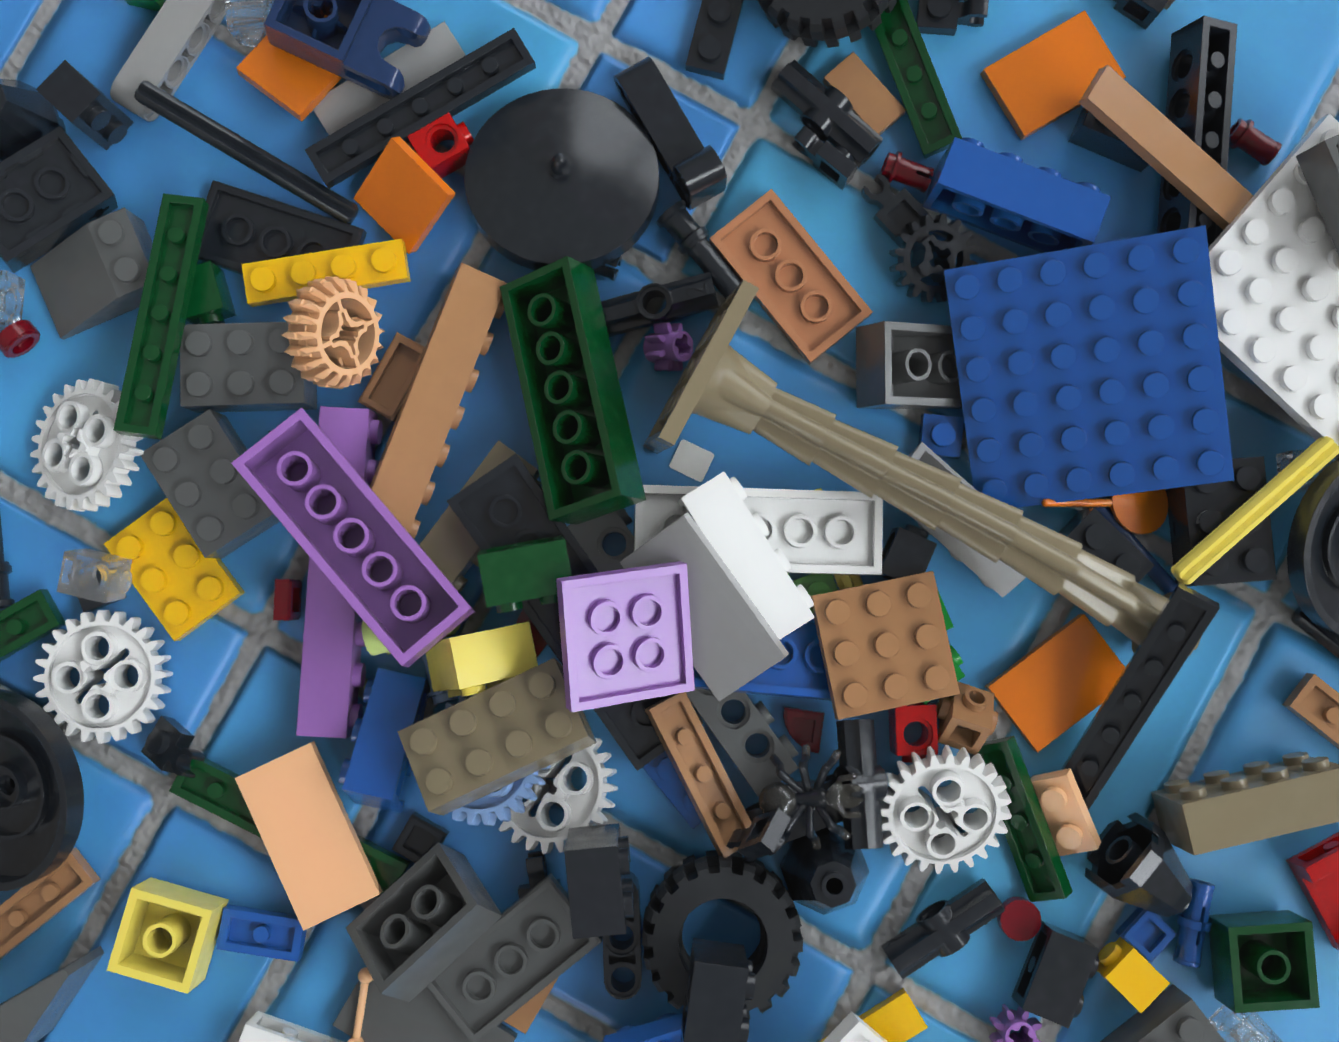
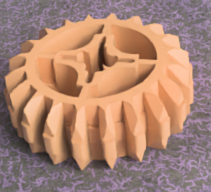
(333, 332)

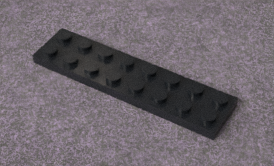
(511, 509)

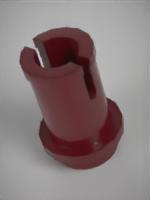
(1253, 141)
(906, 171)

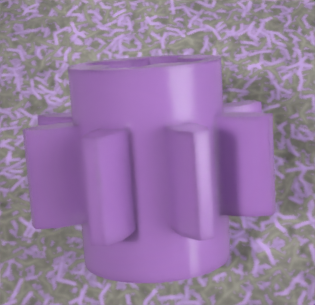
(668, 347)
(1014, 1020)

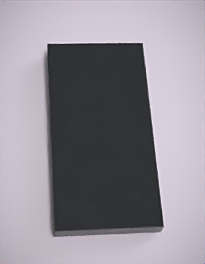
(257, 228)

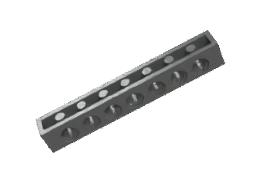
(731, 734)

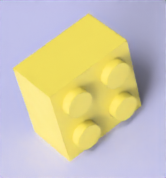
(480, 659)
(167, 935)

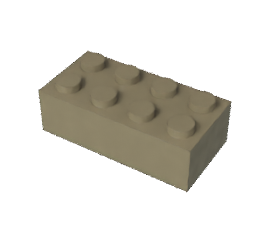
(494, 738)
(1249, 803)

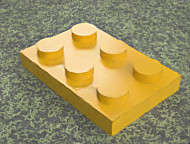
(173, 572)

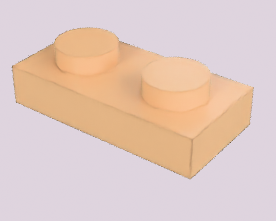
(1066, 812)

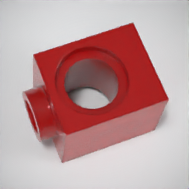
(428, 137)
(900, 717)

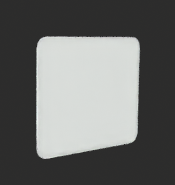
(691, 460)

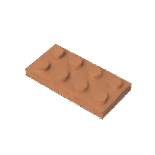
(793, 276)

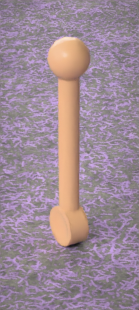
(365, 978)

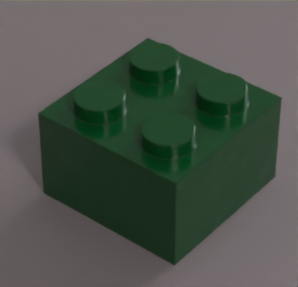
(523, 572)
(1263, 961)

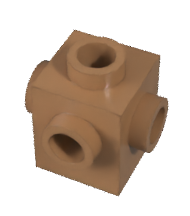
(966, 718)

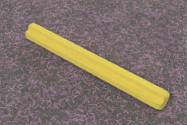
(1255, 510)

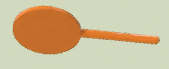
(1134, 512)

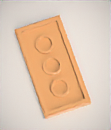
(308, 835)

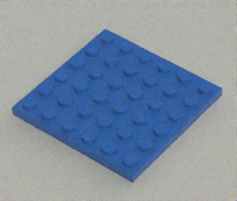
(1092, 370)

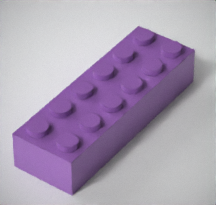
(353, 538)

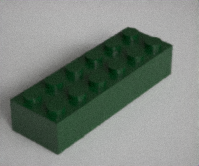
(572, 392)

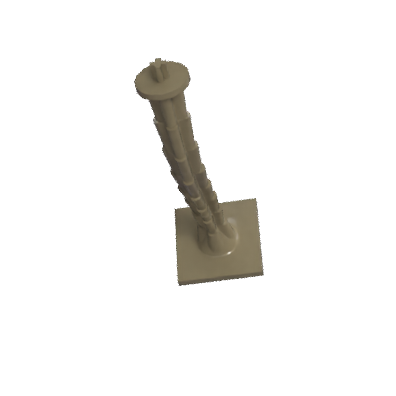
(741, 396)

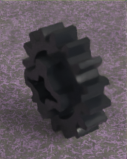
(923, 245)

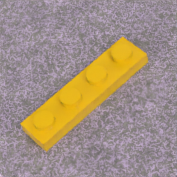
(367, 264)

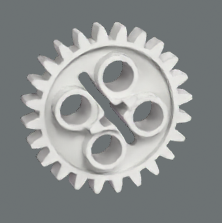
(79, 450)
(127, 702)
(971, 787)
(579, 806)

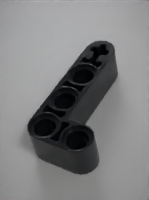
(690, 167)

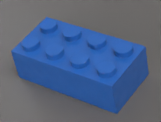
(1015, 198)

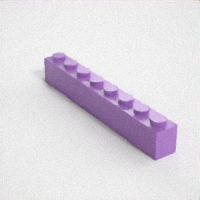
(331, 626)

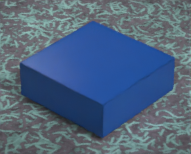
(1146, 933)

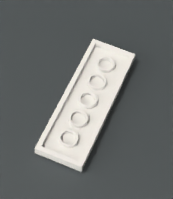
(811, 527)

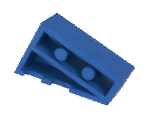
(379, 759)

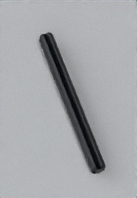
(245, 152)

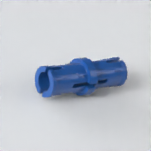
(1194, 925)

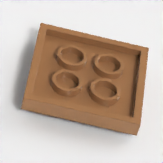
(884, 645)

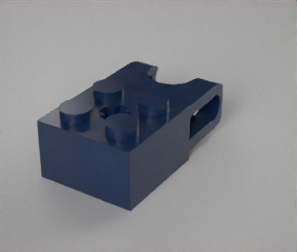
(349, 38)

